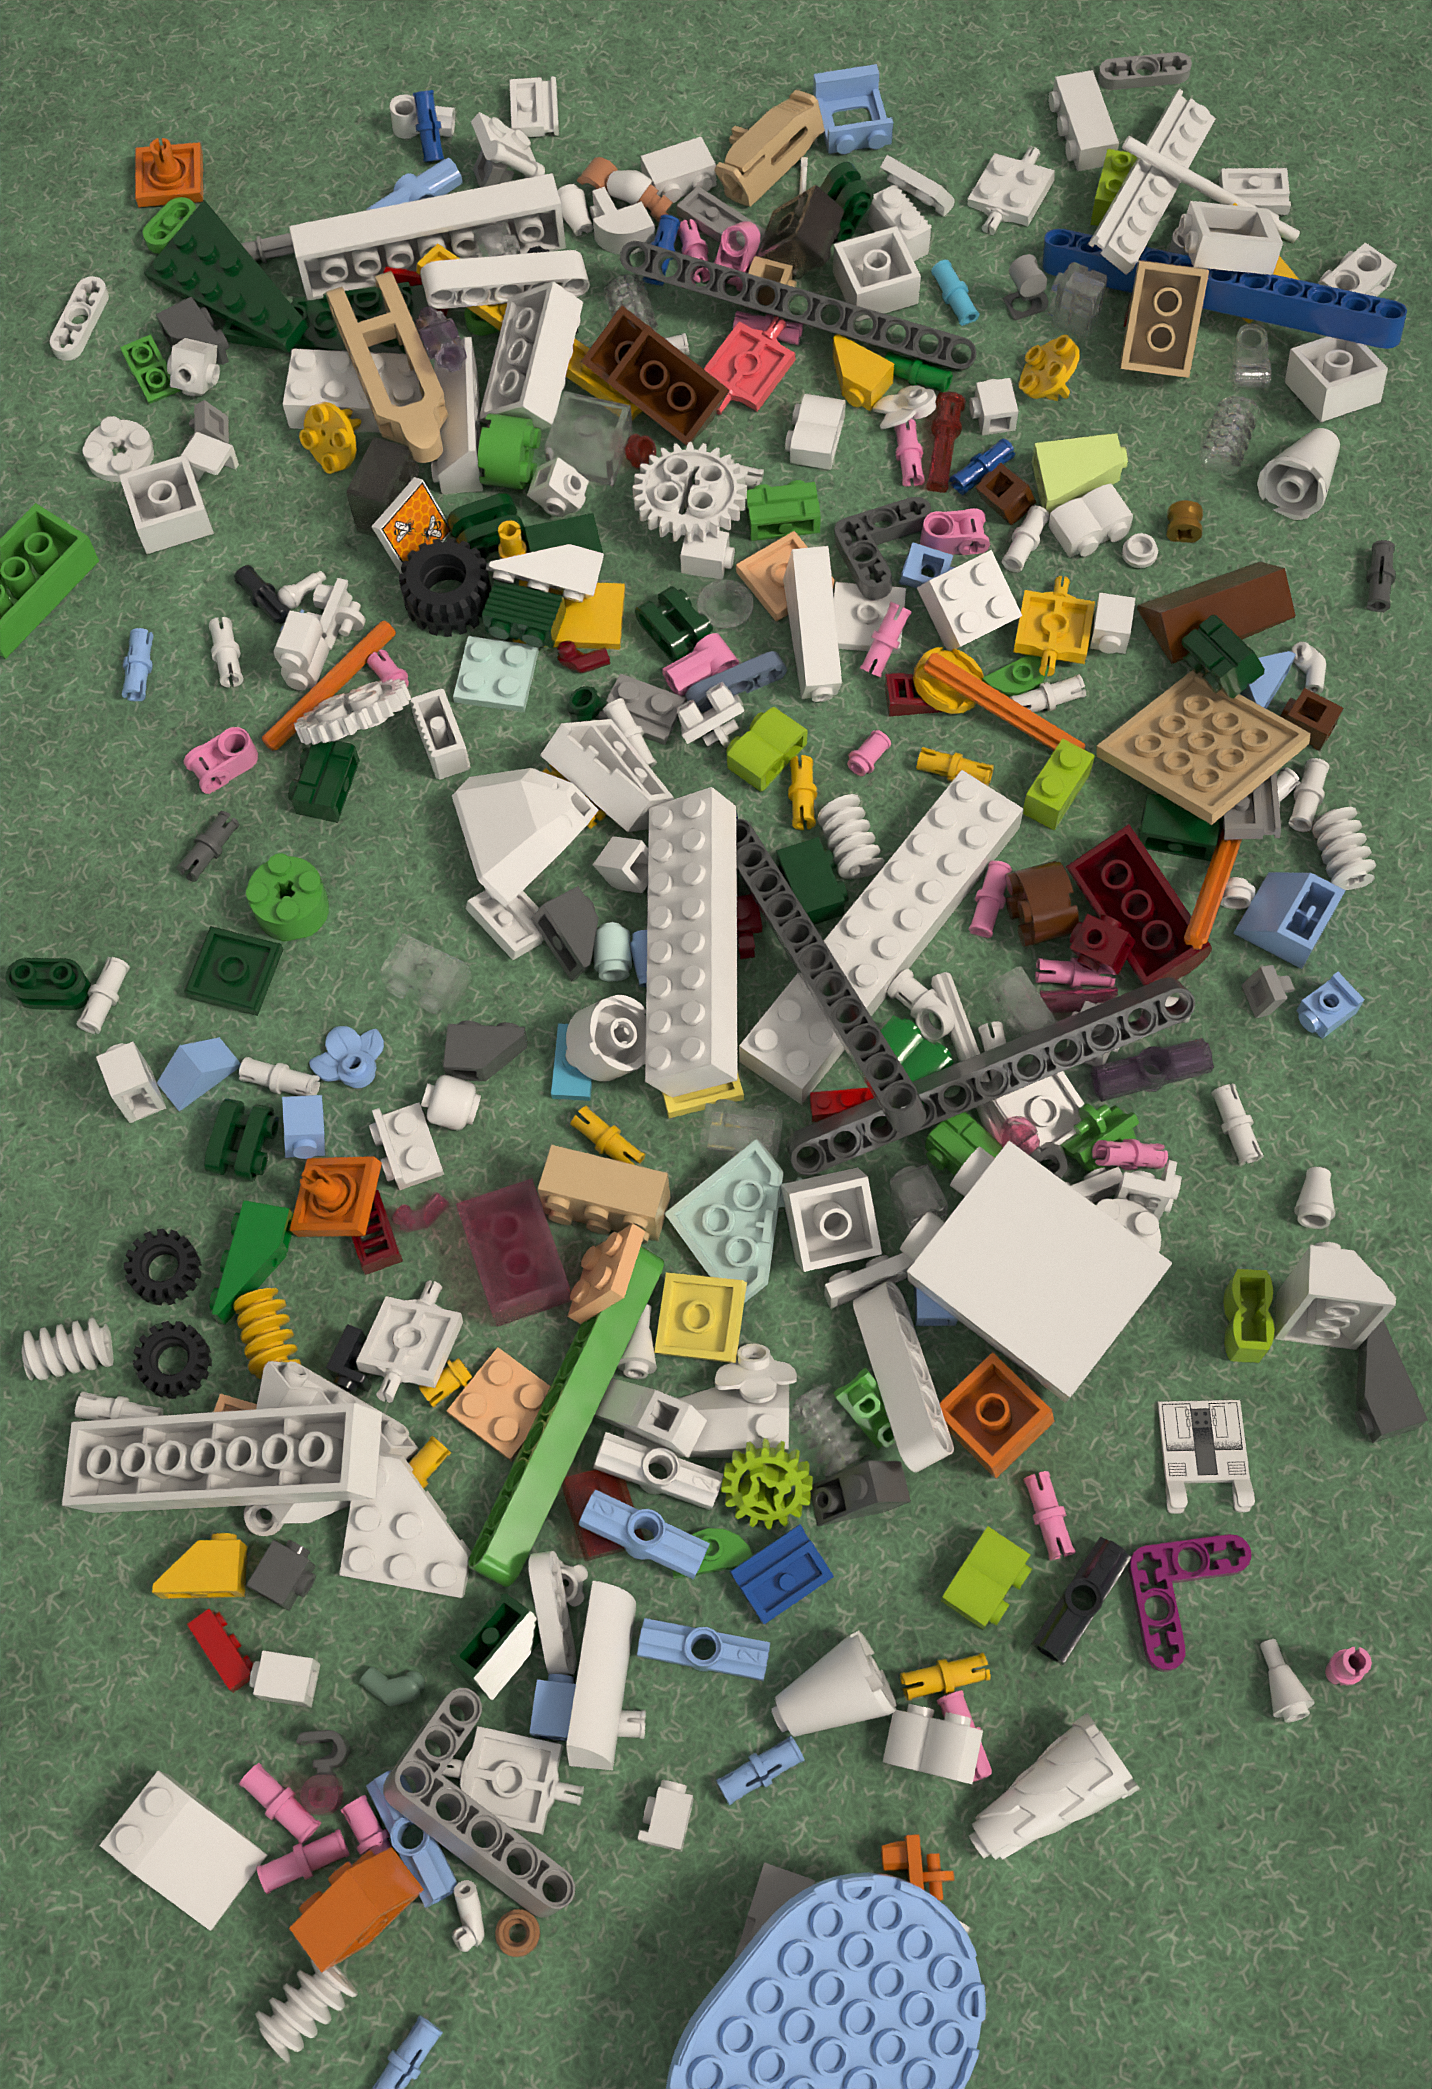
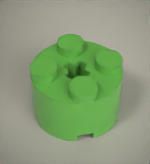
(508, 451)
(288, 898)

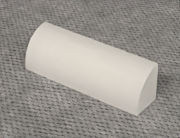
(601, 1677)

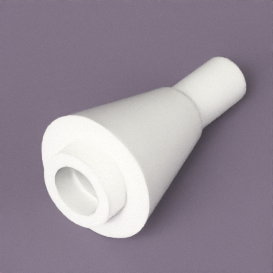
(639, 1354)
(1287, 1693)

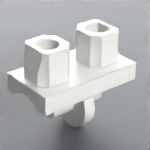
(339, 612)
(724, 708)

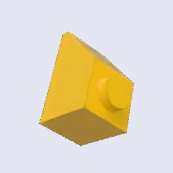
(861, 373)
(207, 1570)

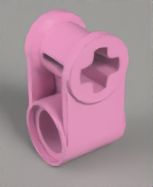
(735, 256)
(955, 532)
(221, 760)

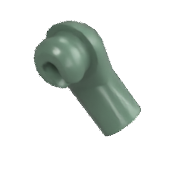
(396, 1690)

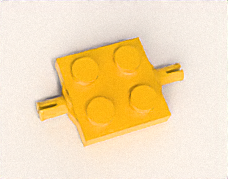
(1054, 626)

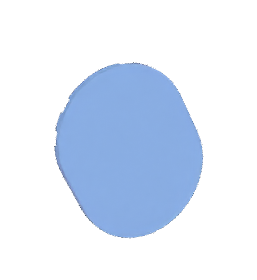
(842, 1992)

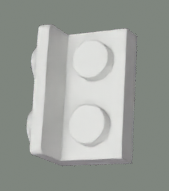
(408, 1146)
(1150, 1192)

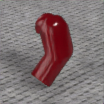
(580, 661)

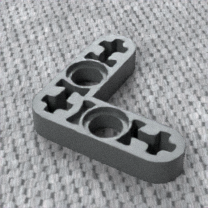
(870, 536)

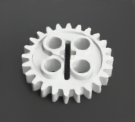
(712, 501)
(370, 707)

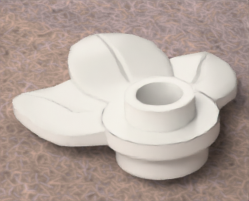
(909, 403)
(755, 1374)

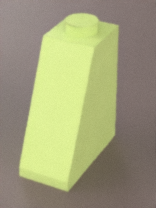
(1075, 467)

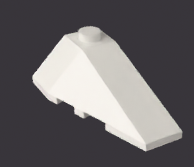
(734, 1422)

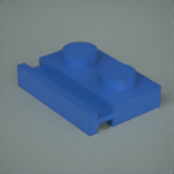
(781, 1574)

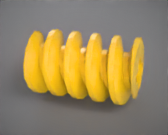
(262, 1329)

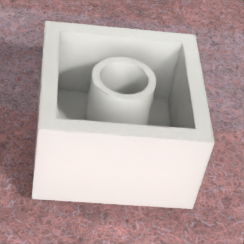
(877, 272)
(1335, 376)
(166, 504)
(969, 601)
(831, 1219)

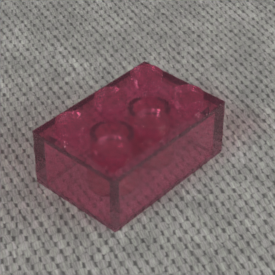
(514, 1252)

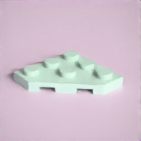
(734, 1218)

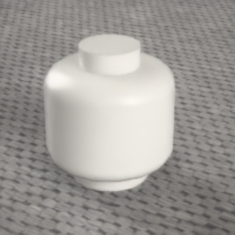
(451, 1102)

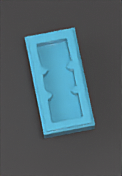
(567, 1080)

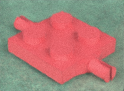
(751, 363)

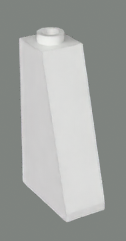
(813, 622)

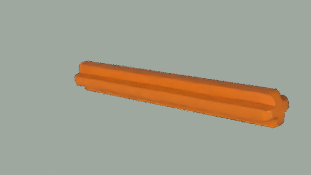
(329, 684)
(997, 702)
(1212, 892)

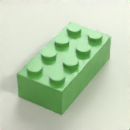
(38, 568)

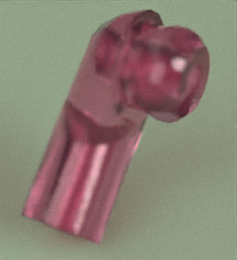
(421, 1218)

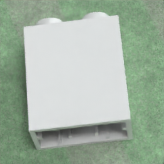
(1033, 1267)

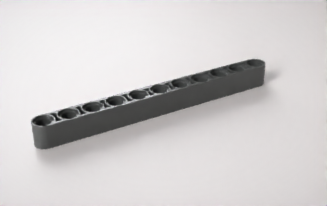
(781, 305)
(827, 983)
(1008, 1077)

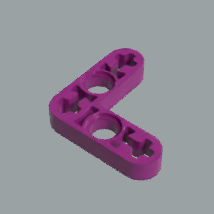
(1170, 1572)

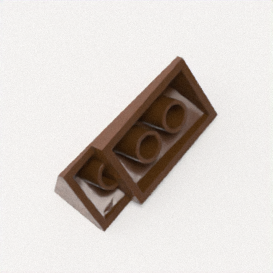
(655, 376)
(1243, 599)

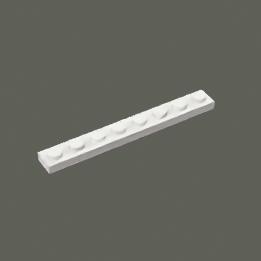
(848, 1286)

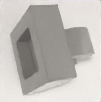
(490, 173)
(210, 422)
(1266, 990)

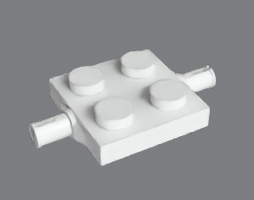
(1011, 189)
(409, 1341)
(514, 1778)

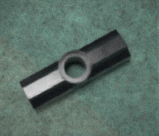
(1066, 1622)

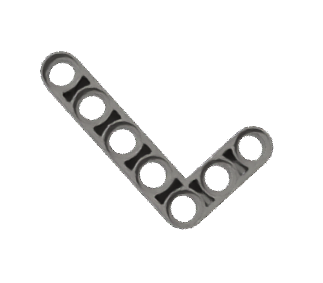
(469, 1814)

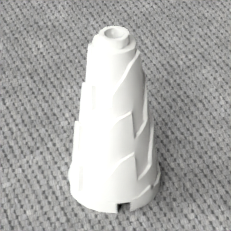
(1064, 1785)

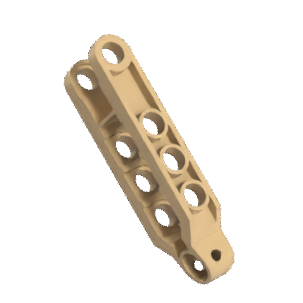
(413, 424)

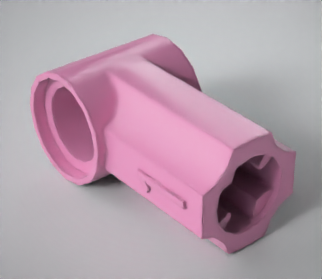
(708, 658)

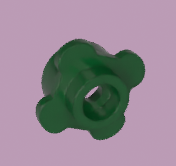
(585, 703)

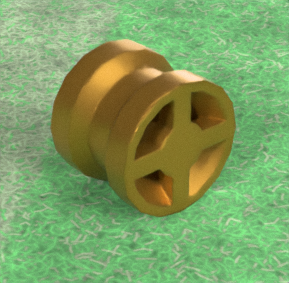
(1184, 521)

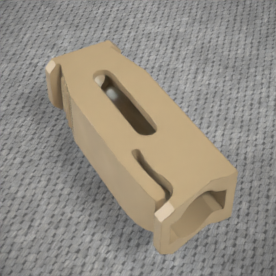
(769, 147)

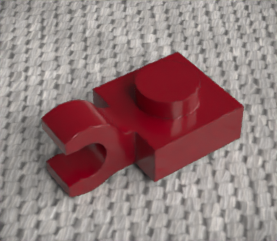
(747, 923)

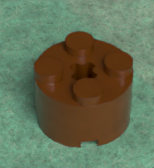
(1041, 902)

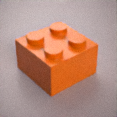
(995, 1415)
(354, 1907)

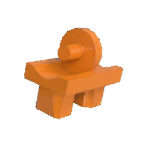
(907, 1856)

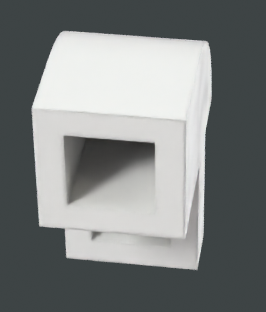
(617, 227)

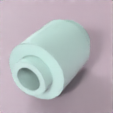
(612, 952)

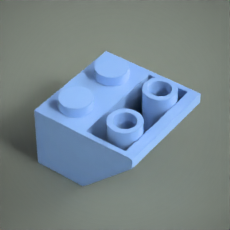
(1289, 914)

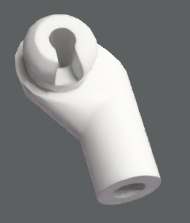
(1312, 664)
(470, 1914)

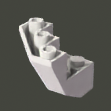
(518, 825)
(294, 1386)

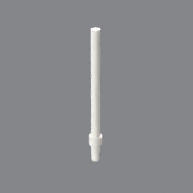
(1199, 183)

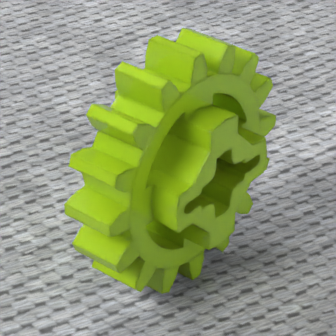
(775, 1470)

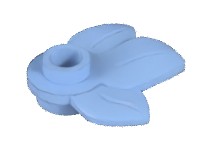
(346, 1051)

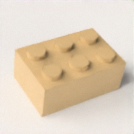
(1163, 318)
(603, 1193)

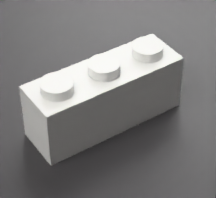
(1082, 119)

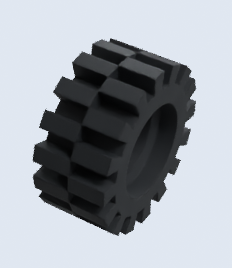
(147, 1251)
(156, 1344)

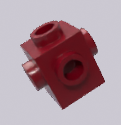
(1101, 943)

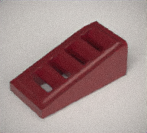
(904, 705)
(384, 1257)

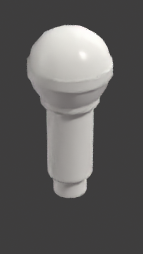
(293, 594)

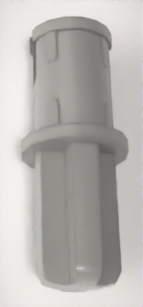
(270, 247)

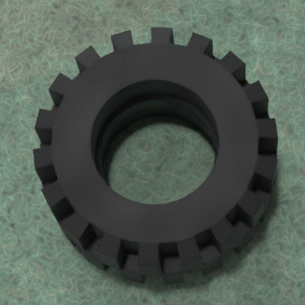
(440, 563)

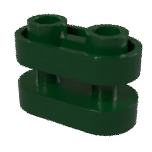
(851, 194)
(479, 522)
(679, 609)
(48, 983)
(249, 1159)

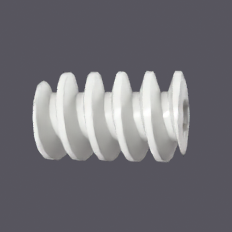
(849, 838)
(1343, 848)
(67, 1350)
(303, 2007)

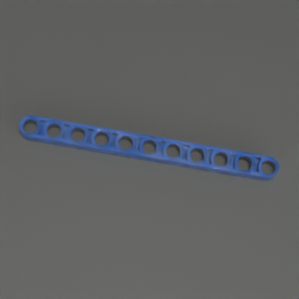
(1251, 295)

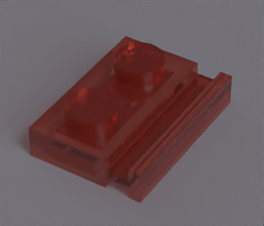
(577, 1493)

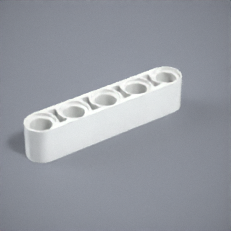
(497, 278)
(903, 1377)

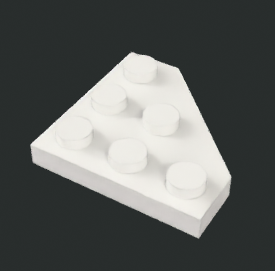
(403, 1536)

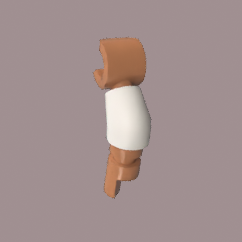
(625, 185)

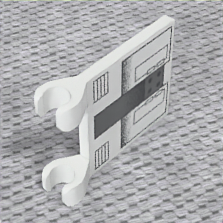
(1204, 1446)

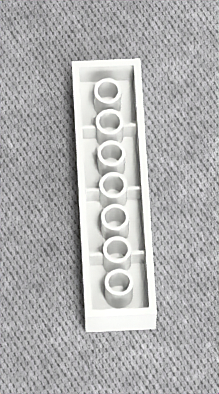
(359, 245)
(691, 944)
(224, 1459)

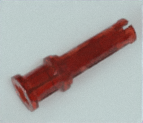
(946, 429)

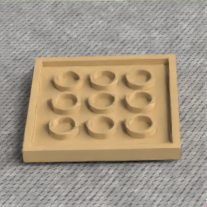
(1202, 747)

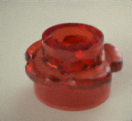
(639, 449)

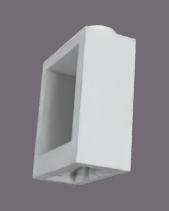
(1230, 237)

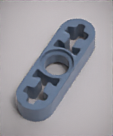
(740, 678)

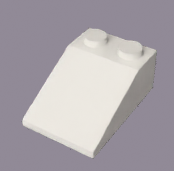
(183, 1850)

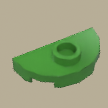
(1017, 677)
(723, 1553)

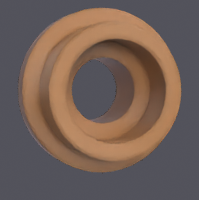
(503, 1929)

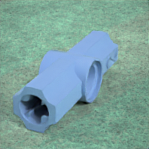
(431, 183)
(619, 1521)
(675, 1642)
(425, 1861)

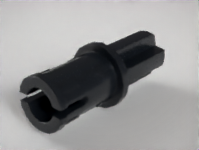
(261, 594)

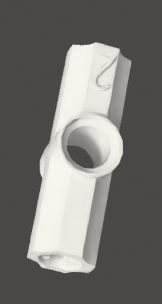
(684, 1479)

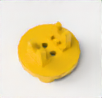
(1049, 368)
(330, 436)

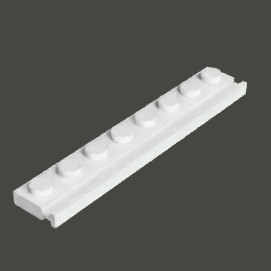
(1148, 189)

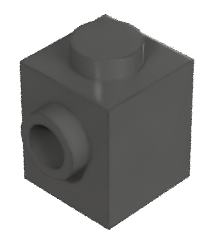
(283, 1574)

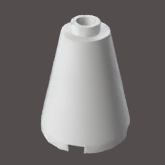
(1301, 475)
(836, 1691)

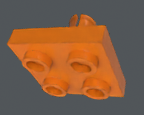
(168, 173)
(335, 1196)

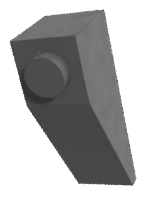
(1384, 1390)

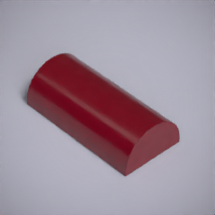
(1129, 886)

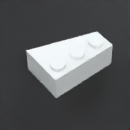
(607, 771)

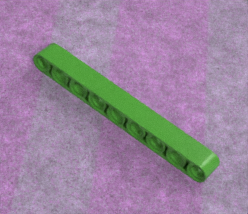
(560, 1429)

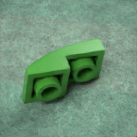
(148, 369)

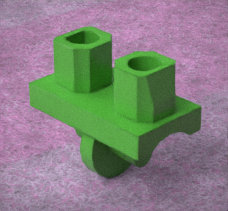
(1097, 1125)
(866, 1407)

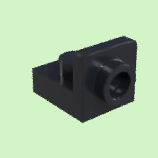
(344, 1360)

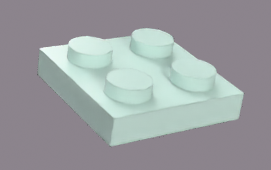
(495, 674)

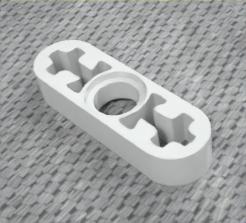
(77, 306)
(552, 1613)

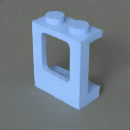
(848, 91)

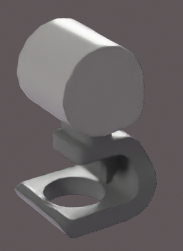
(1030, 286)

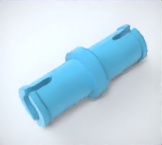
(954, 292)

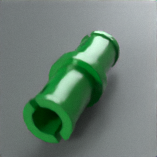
(920, 373)

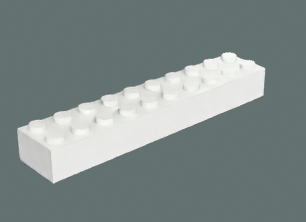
(886, 929)

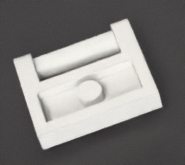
(506, 145)
(918, 185)

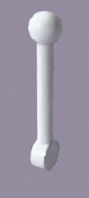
(803, 174)

